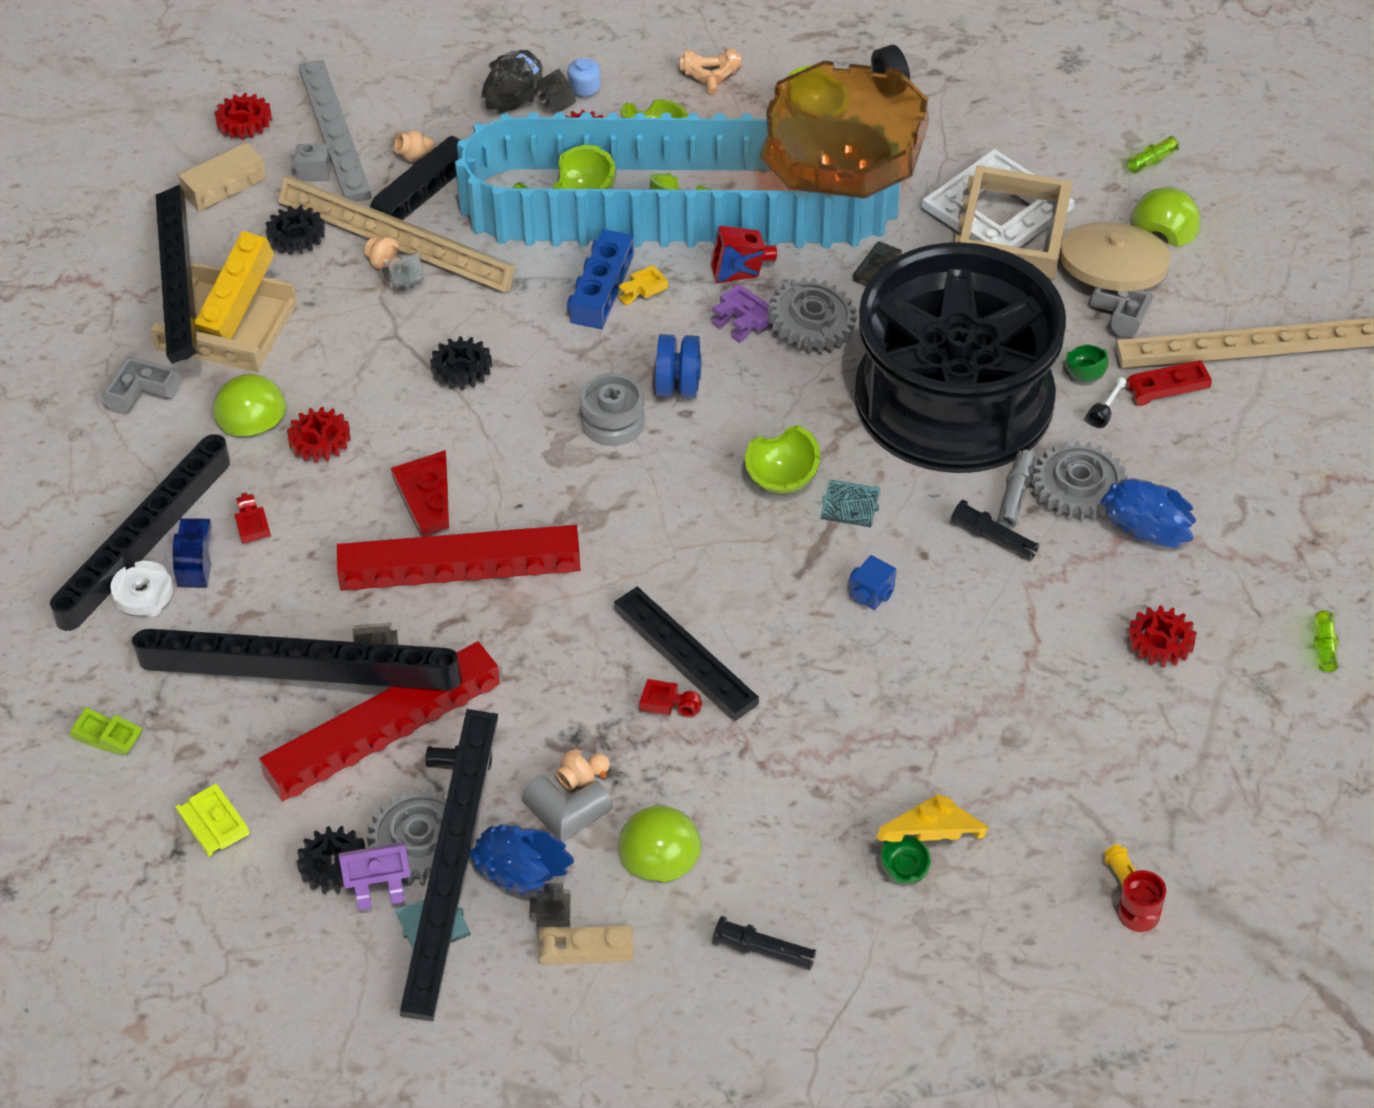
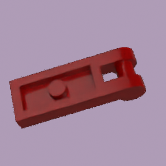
(1168, 381)

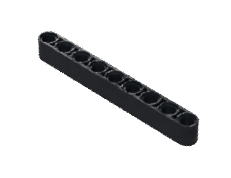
(140, 532)

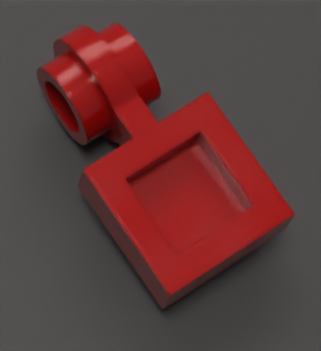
(251, 520)
(662, 696)

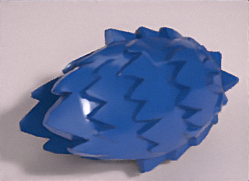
(1150, 512)
(520, 857)

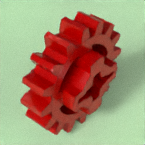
(243, 116)
(318, 434)
(1161, 636)

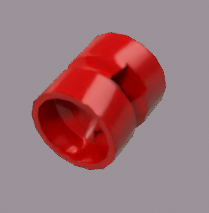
(1141, 900)

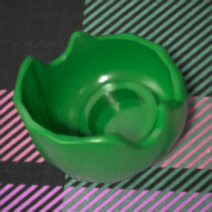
(1087, 363)
(905, 860)

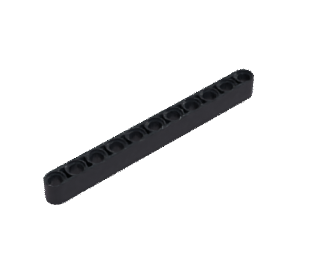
(298, 659)

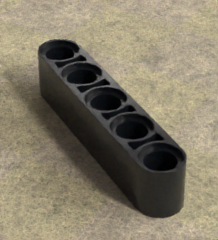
(419, 181)

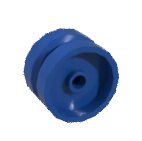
(681, 366)

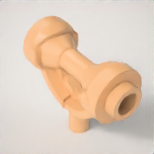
(694, 63)

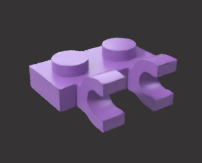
(747, 307)
(375, 866)

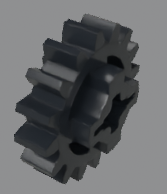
(295, 229)
(461, 363)
(316, 858)

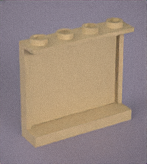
(257, 330)

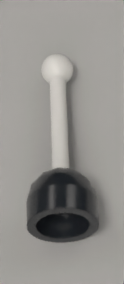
(1098, 409)

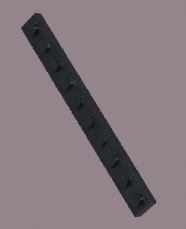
(176, 275)
(449, 866)

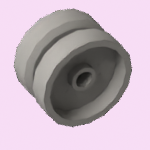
(612, 409)

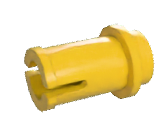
(1119, 861)

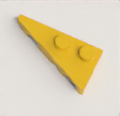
(933, 820)

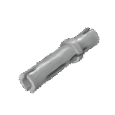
(1018, 479)

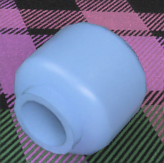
(584, 77)

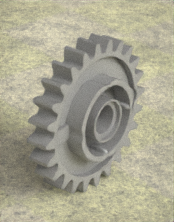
(812, 314)
(1076, 479)
(405, 821)

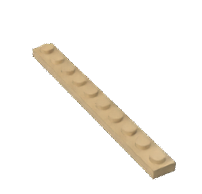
(411, 238)
(1245, 342)

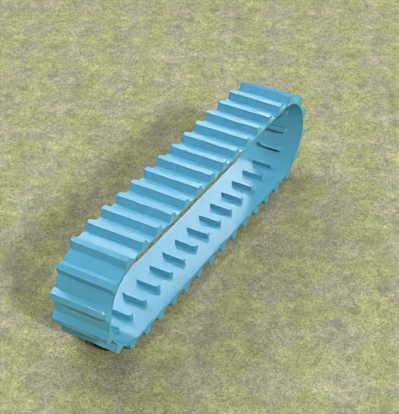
(645, 213)

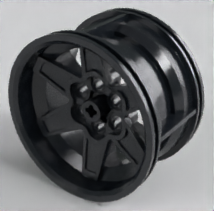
(973, 357)

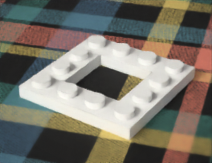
(948, 201)

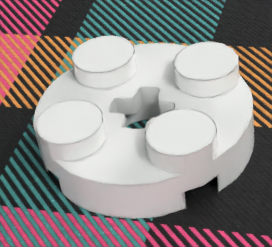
(142, 602)

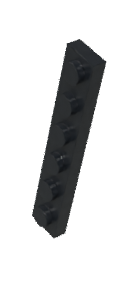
(686, 653)

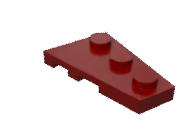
(425, 491)

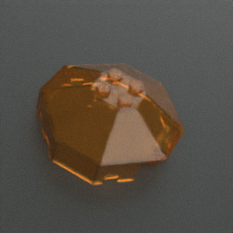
(845, 129)

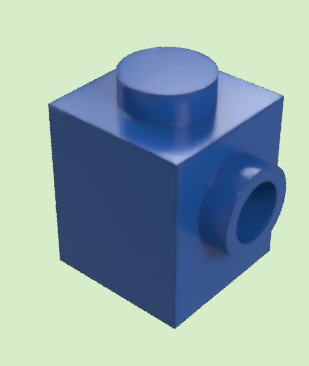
(872, 582)

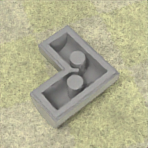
(1128, 308)
(137, 376)
(562, 814)

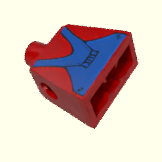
(739, 254)

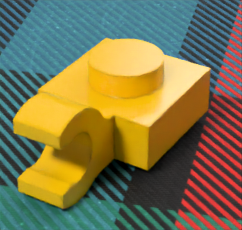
(643, 282)

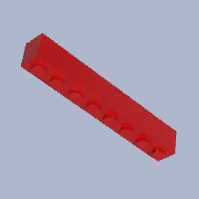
(458, 557)
(372, 726)

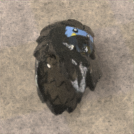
(512, 81)

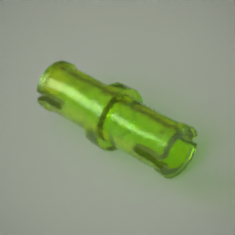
(1153, 154)
(1326, 641)

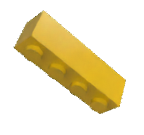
(235, 286)

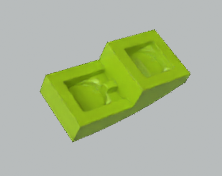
(107, 734)

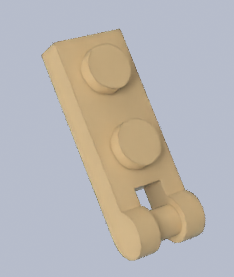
(586, 944)

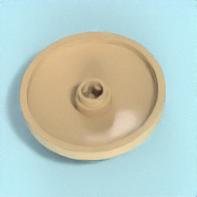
(1115, 256)

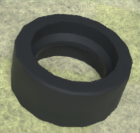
(889, 57)

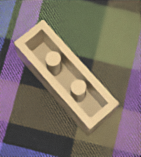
(222, 176)

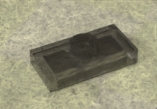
(876, 258)

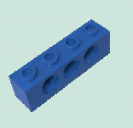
(601, 279)

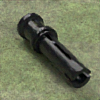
(982, 524)
(747, 939)

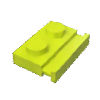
(212, 820)

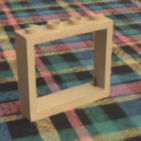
(1023, 185)

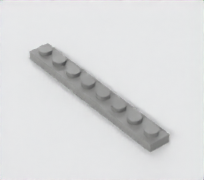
(335, 131)

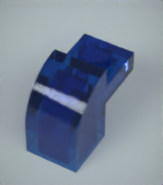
(191, 553)

